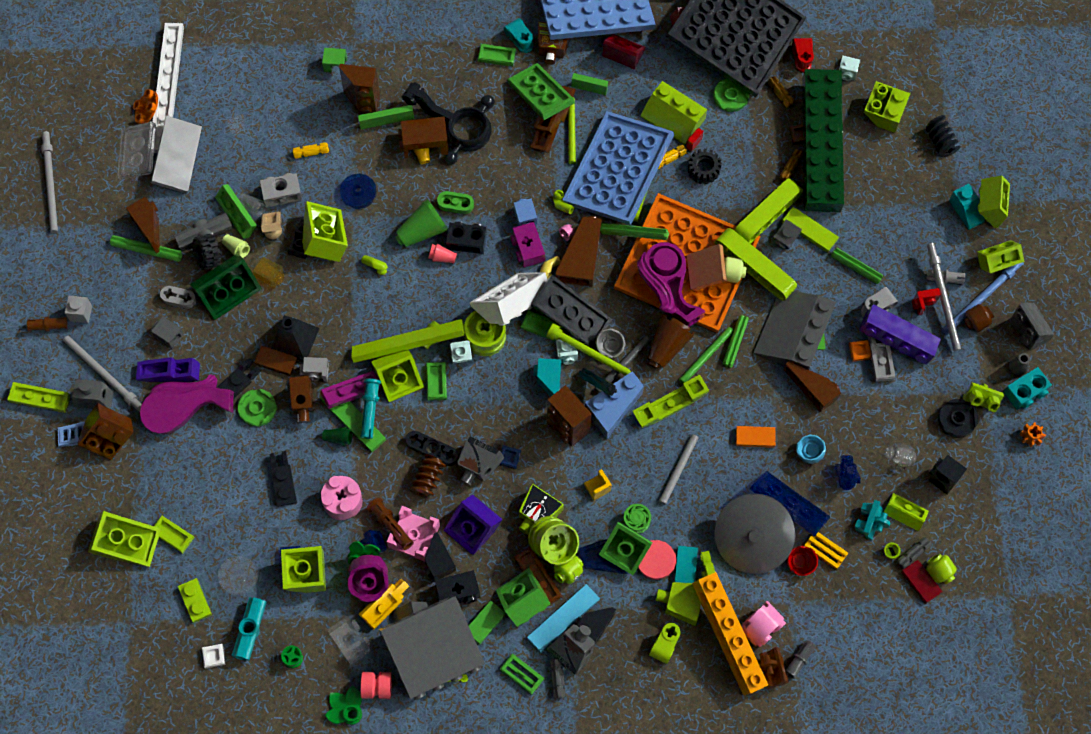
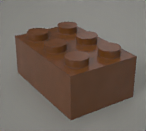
(568, 416)

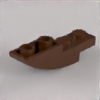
(548, 128)

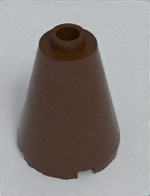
(668, 341)

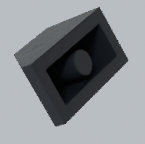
(438, 559)
(596, 621)

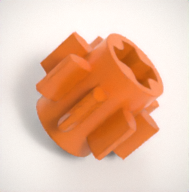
(1028, 437)

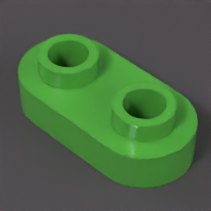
(456, 201)

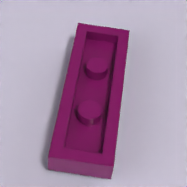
(346, 390)

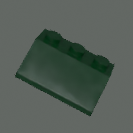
(226, 286)

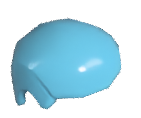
(813, 446)

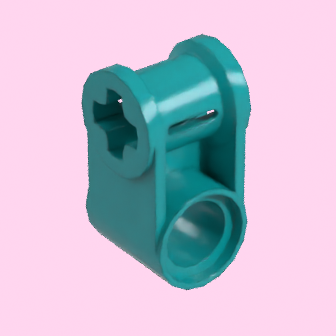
(519, 35)

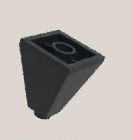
(295, 337)

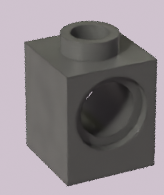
(167, 332)

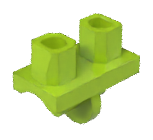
(983, 396)

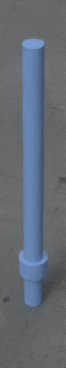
(1006, 274)

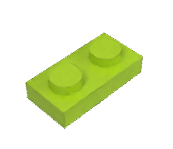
(195, 600)

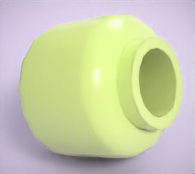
(734, 269)

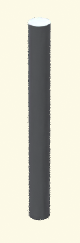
(628, 359)

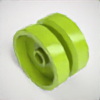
(484, 337)

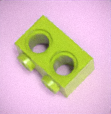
(1000, 256)

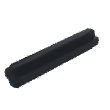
(598, 381)

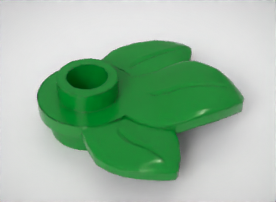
(357, 550)
(343, 705)

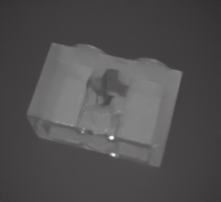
(352, 652)

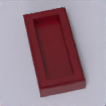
(921, 581)

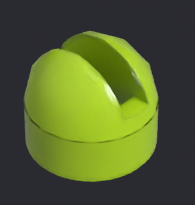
(896, 548)

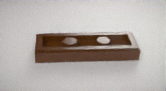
(529, 559)

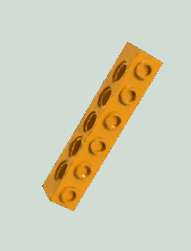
(730, 634)

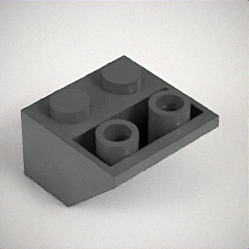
(1031, 325)

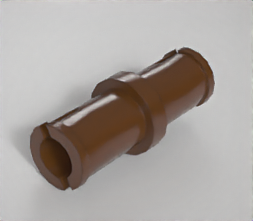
(47, 324)

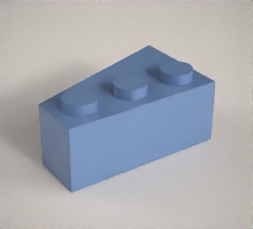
(609, 410)

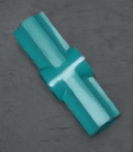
(245, 641)

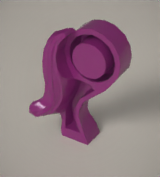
(664, 273)
(174, 403)

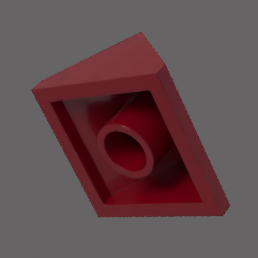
(622, 51)

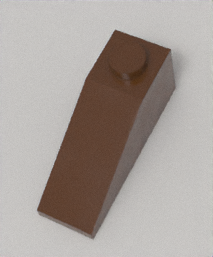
(145, 217)
(815, 386)

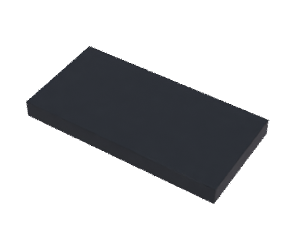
(570, 311)

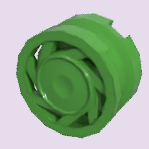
(637, 518)

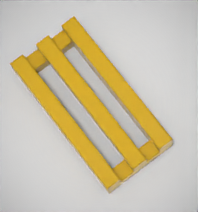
(832, 545)

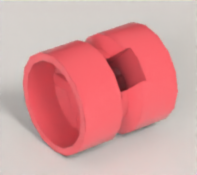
(376, 685)

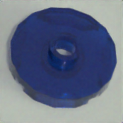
(358, 199)

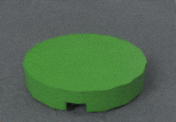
(730, 100)
(257, 407)

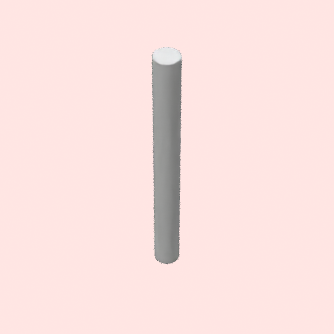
(678, 469)

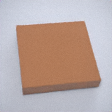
(706, 267)

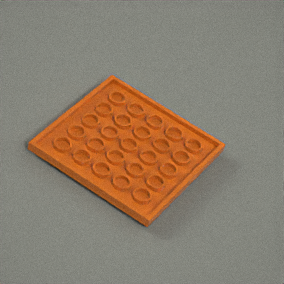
(691, 232)

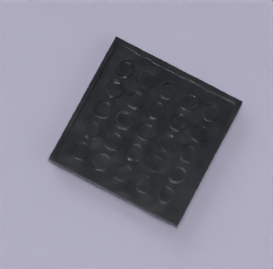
(738, 37)

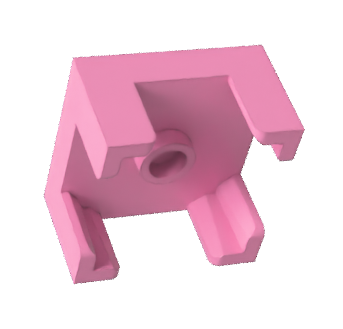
(418, 529)

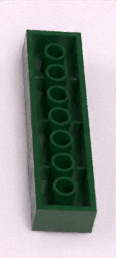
(822, 140)

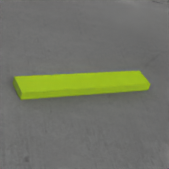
(407, 341)

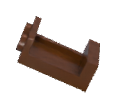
(423, 134)

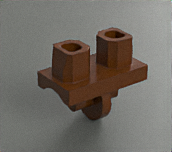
(773, 668)

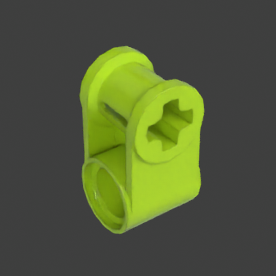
(664, 645)

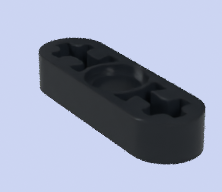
(417, 447)

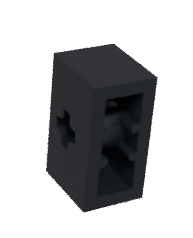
(465, 581)

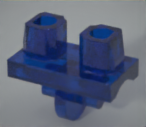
(847, 472)

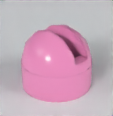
(566, 229)

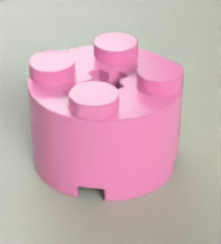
(336, 488)
(762, 623)

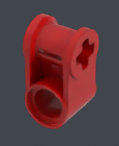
(803, 53)

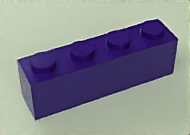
(899, 334)

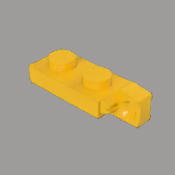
(379, 609)

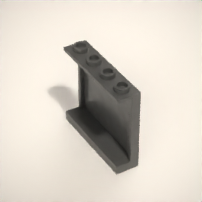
(432, 647)

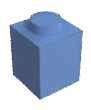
(525, 212)

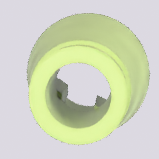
(236, 245)

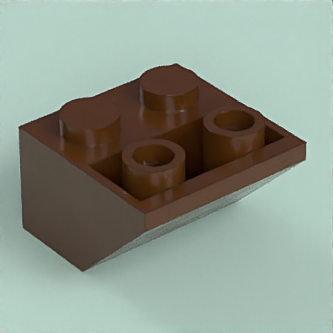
(105, 431)

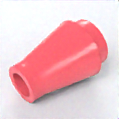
(441, 254)

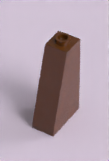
(580, 257)

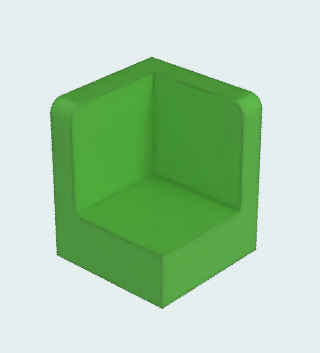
(333, 57)

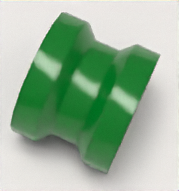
(290, 653)

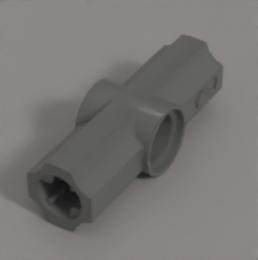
(201, 227)

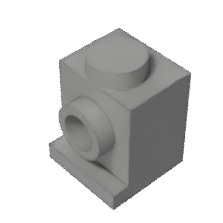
(315, 368)

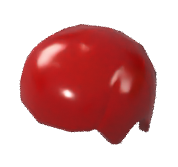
(803, 557)

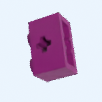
(528, 235)

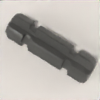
(914, 552)
(557, 679)

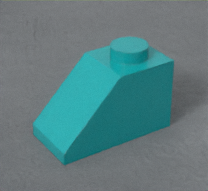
(966, 205)
(548, 374)

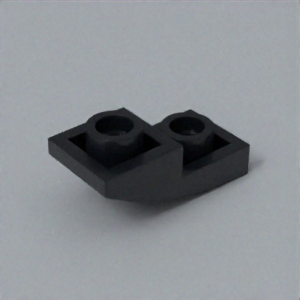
(296, 246)

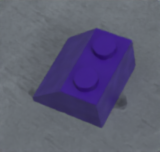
(472, 524)

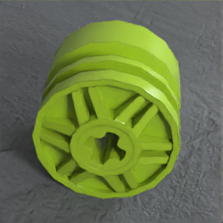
(563, 541)

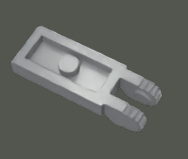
(881, 361)

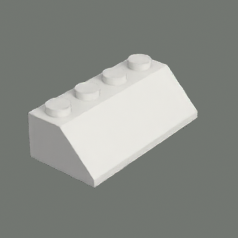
(509, 297)

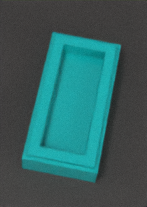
(686, 564)

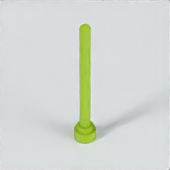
(556, 333)

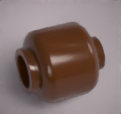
(978, 317)

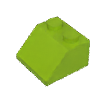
(397, 374)
(303, 569)

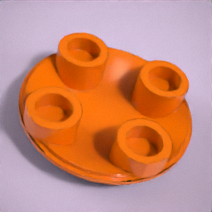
(146, 106)

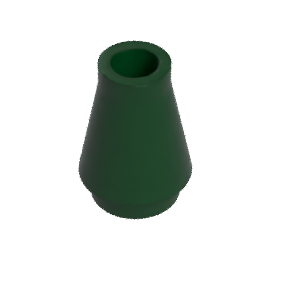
(338, 436)

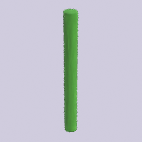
(706, 355)

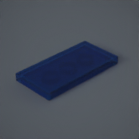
(800, 509)

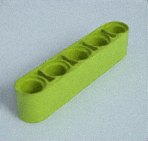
(769, 210)
(757, 264)

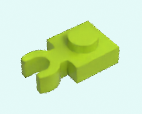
(707, 564)

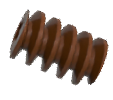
(427, 476)

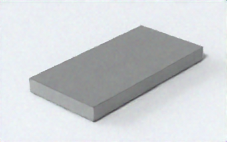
(176, 154)

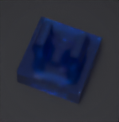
(374, 538)

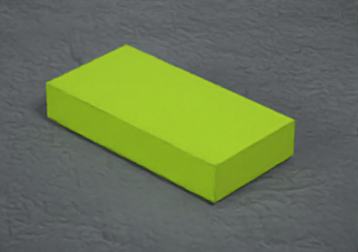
(173, 534)

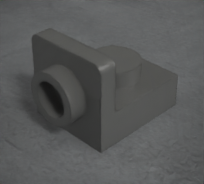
(787, 234)

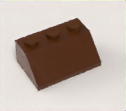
(361, 87)

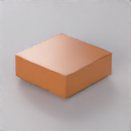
(860, 350)

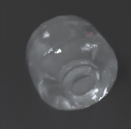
(901, 456)

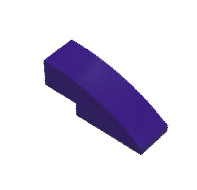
(168, 370)

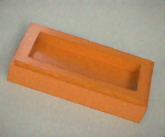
(755, 436)

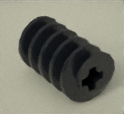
(941, 136)

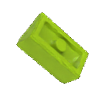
(906, 512)

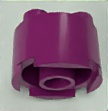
(371, 567)

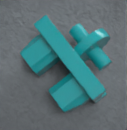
(874, 521)

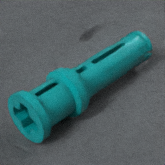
(370, 399)

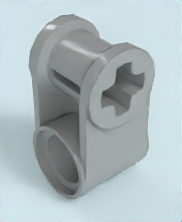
(882, 299)

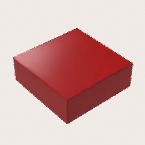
(694, 139)

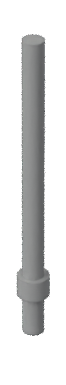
(47, 150)
(935, 263)
(129, 397)

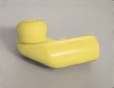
(549, 264)

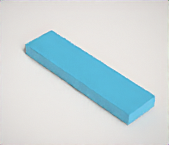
(563, 618)

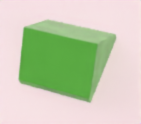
(625, 548)

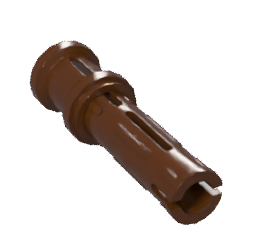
(386, 518)

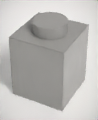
(78, 309)

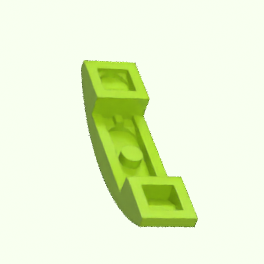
(671, 403)

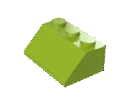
(674, 112)

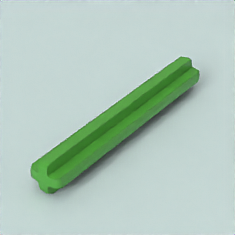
(634, 231)
(145, 248)

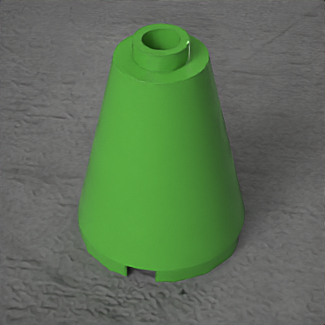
(421, 225)

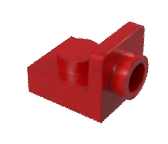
(925, 297)

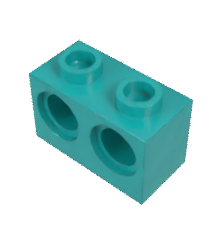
(1025, 386)

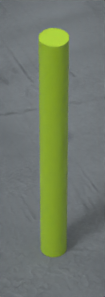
(571, 135)

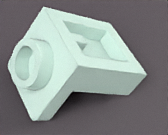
(849, 68)
(461, 352)
(566, 352)

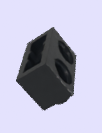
(465, 242)
(946, 473)

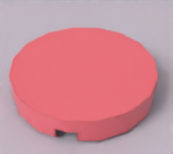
(658, 561)

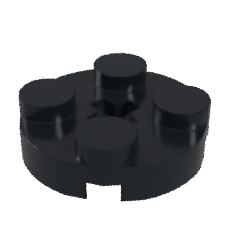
(965, 411)

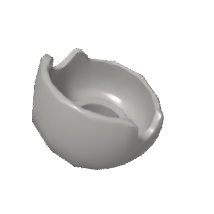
(610, 343)

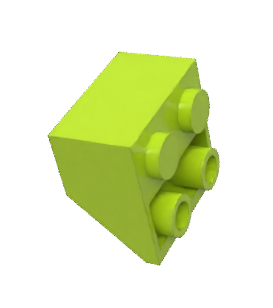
(886, 106)
(994, 200)

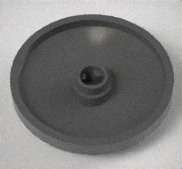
(754, 533)

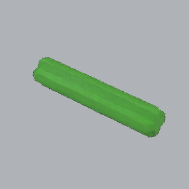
(857, 265)
(735, 341)

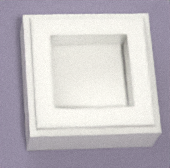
(213, 656)

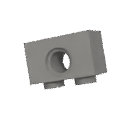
(289, 194)

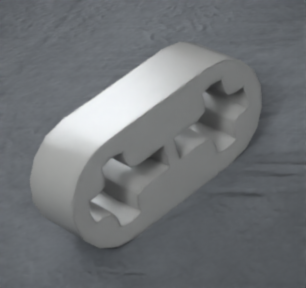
(177, 301)

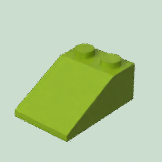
(324, 232)
(124, 539)

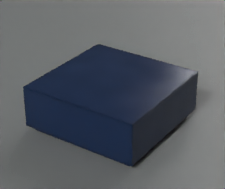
(511, 457)

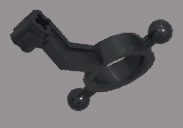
(416, 95)

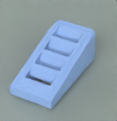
(69, 442)

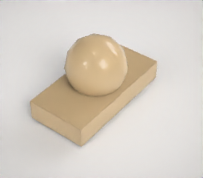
(271, 225)

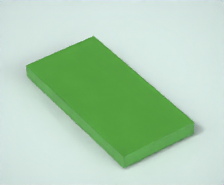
(541, 91)

